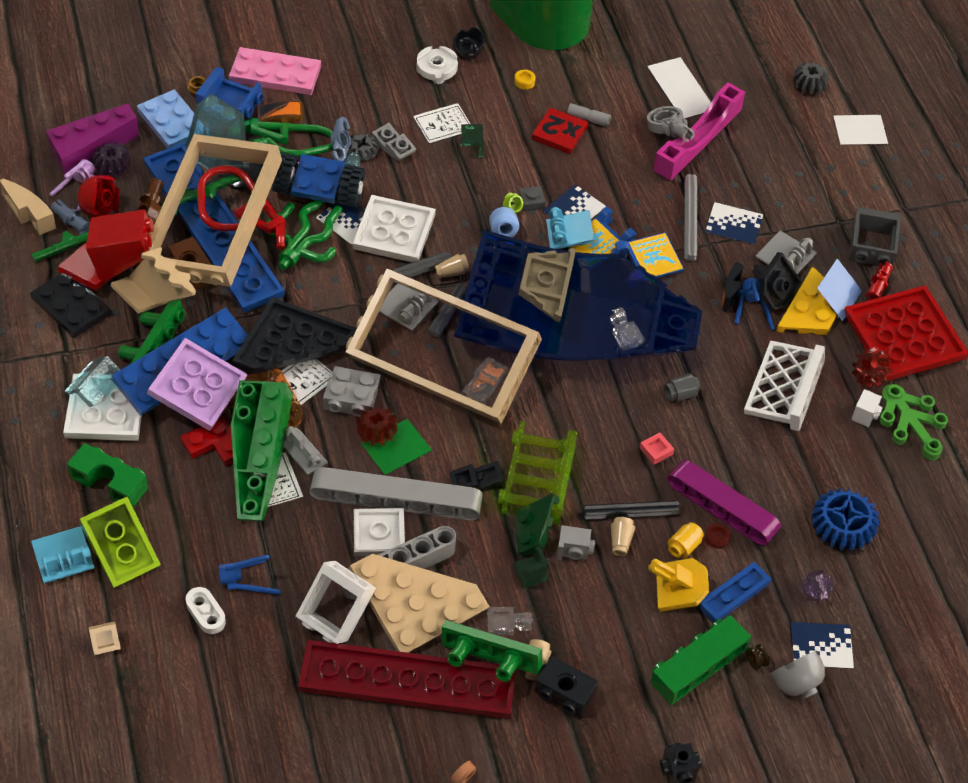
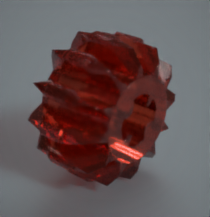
(872, 367)
(377, 425)

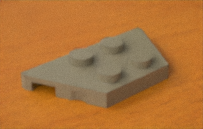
(547, 281)

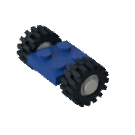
(319, 179)

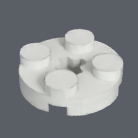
(434, 72)

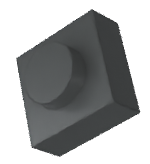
(532, 198)

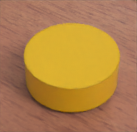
(524, 79)

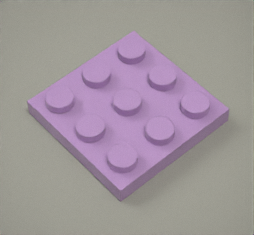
(196, 384)

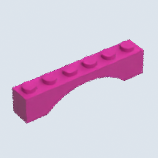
(678, 153)

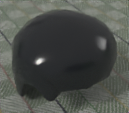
(469, 43)

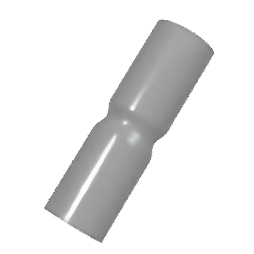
(591, 115)

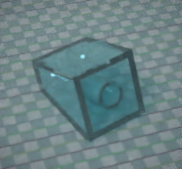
(216, 119)

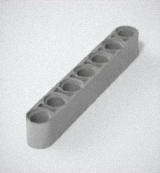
(396, 492)

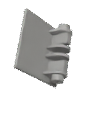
(796, 252)
(407, 306)

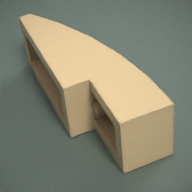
(28, 206)

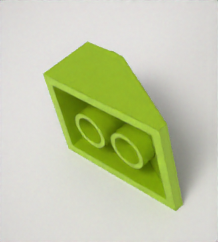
(119, 542)

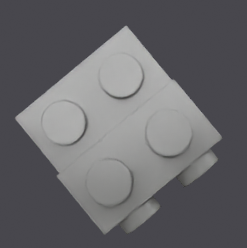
(351, 391)

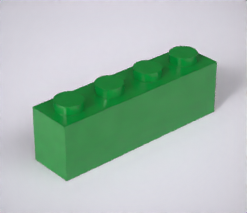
(700, 659)

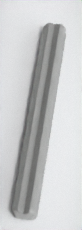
(690, 232)

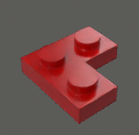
(202, 441)

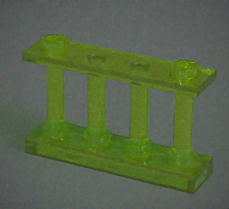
(561, 466)

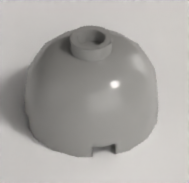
(801, 675)

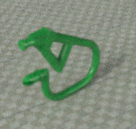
(265, 129)

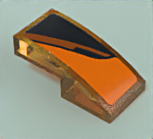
(281, 111)

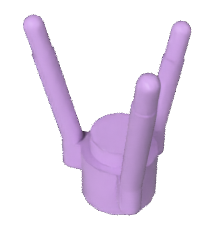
(79, 173)

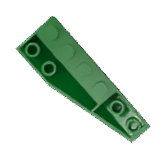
(258, 443)

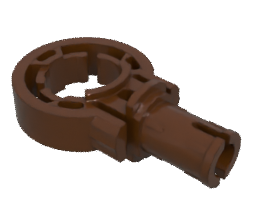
(151, 199)

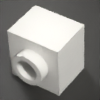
(867, 408)

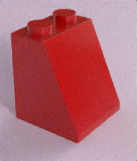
(118, 242)

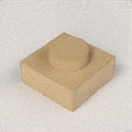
(104, 638)

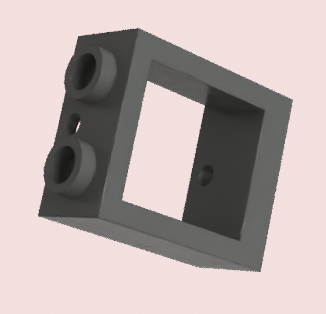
(866, 220)

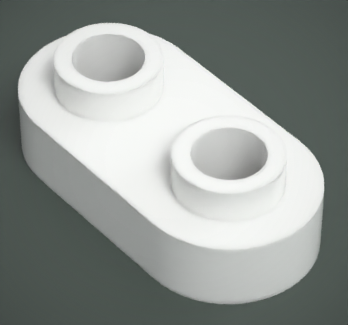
(207, 611)

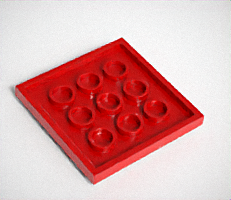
(908, 329)

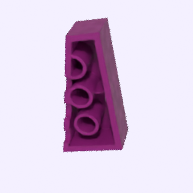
(80, 138)

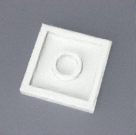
(377, 530)

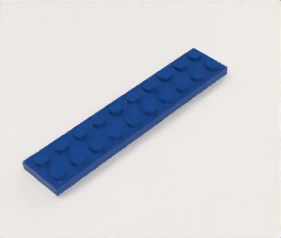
(254, 280)

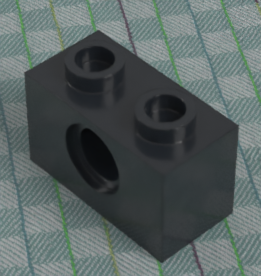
(559, 674)

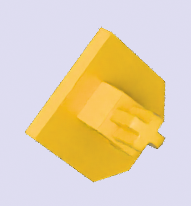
(680, 583)

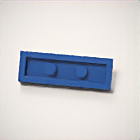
(734, 592)

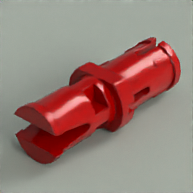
(879, 281)

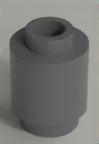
(681, 388)

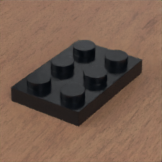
(70, 304)

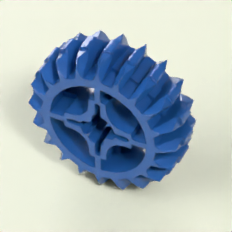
(845, 519)

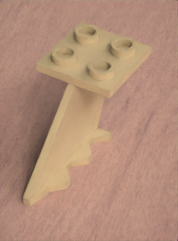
(154, 283)

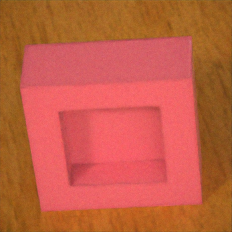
(656, 448)

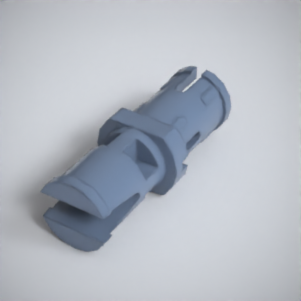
(70, 216)

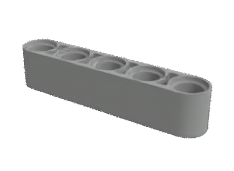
(429, 543)

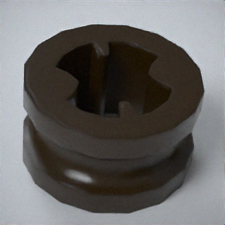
(757, 657)

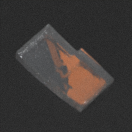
(485, 380)

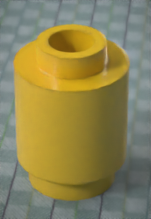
(685, 540)

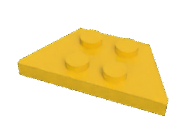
(809, 309)

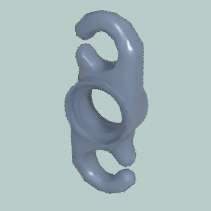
(340, 139)

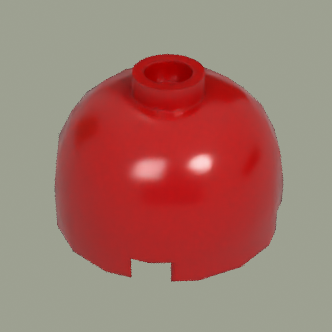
(98, 196)

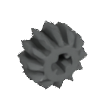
(810, 78)

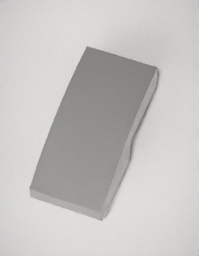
(392, 143)

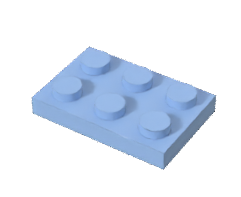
(168, 118)

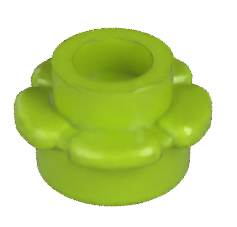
(517, 202)

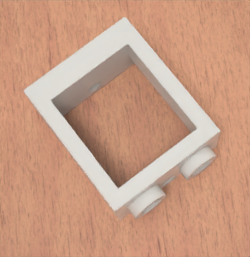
(362, 589)

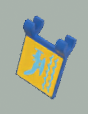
(603, 235)
(652, 253)

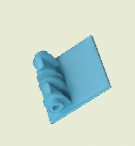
(569, 229)
(62, 554)

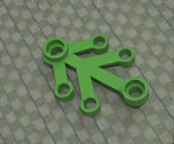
(894, 397)

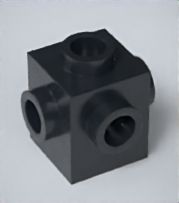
(680, 763)

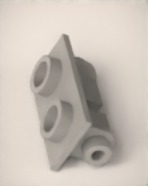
(303, 450)

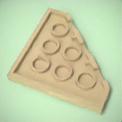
(416, 601)

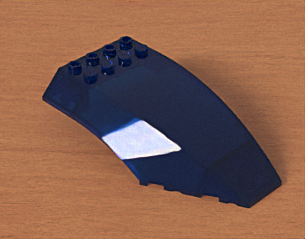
(594, 290)

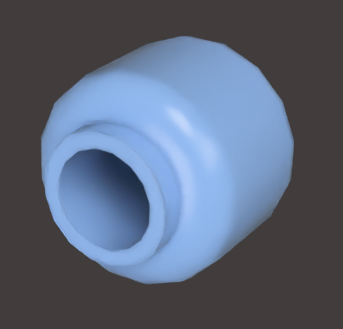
(504, 222)

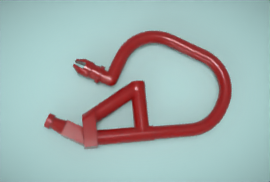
(276, 224)

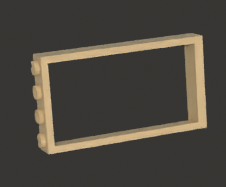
(227, 149)
(512, 381)

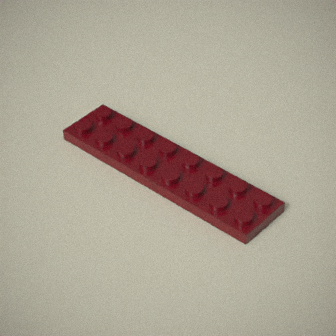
(405, 679)

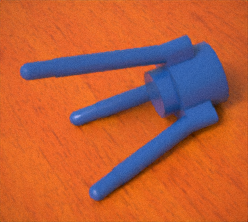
(751, 293)
(231, 573)

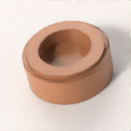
(463, 773)

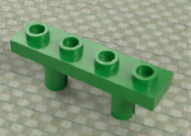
(163, 330)
(507, 652)

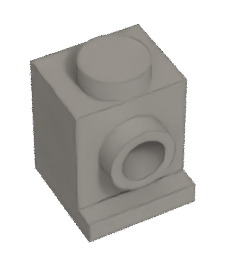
(575, 543)

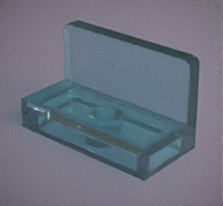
(94, 380)

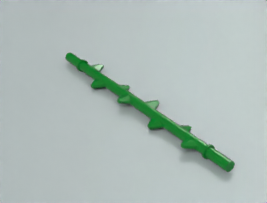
(70, 241)

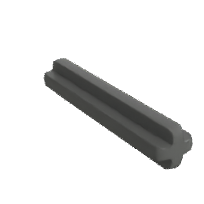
(422, 266)
(446, 313)

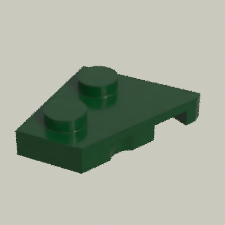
(534, 523)

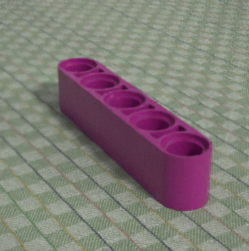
(724, 502)

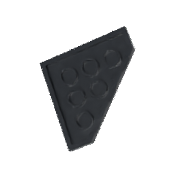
(288, 337)

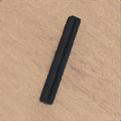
(632, 509)

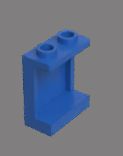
(234, 94)

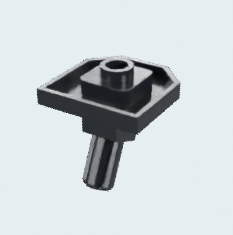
(777, 281)

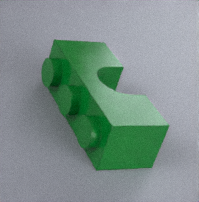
(93, 464)

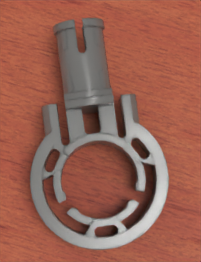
(669, 121)

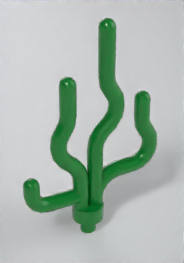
(298, 245)

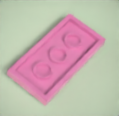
(275, 71)

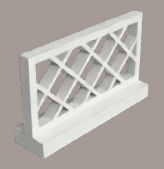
(803, 391)

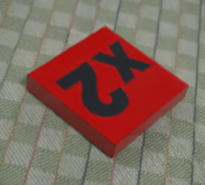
(560, 130)

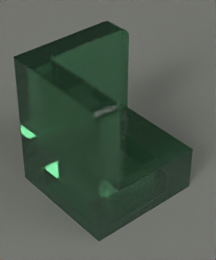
(472, 136)
(533, 569)

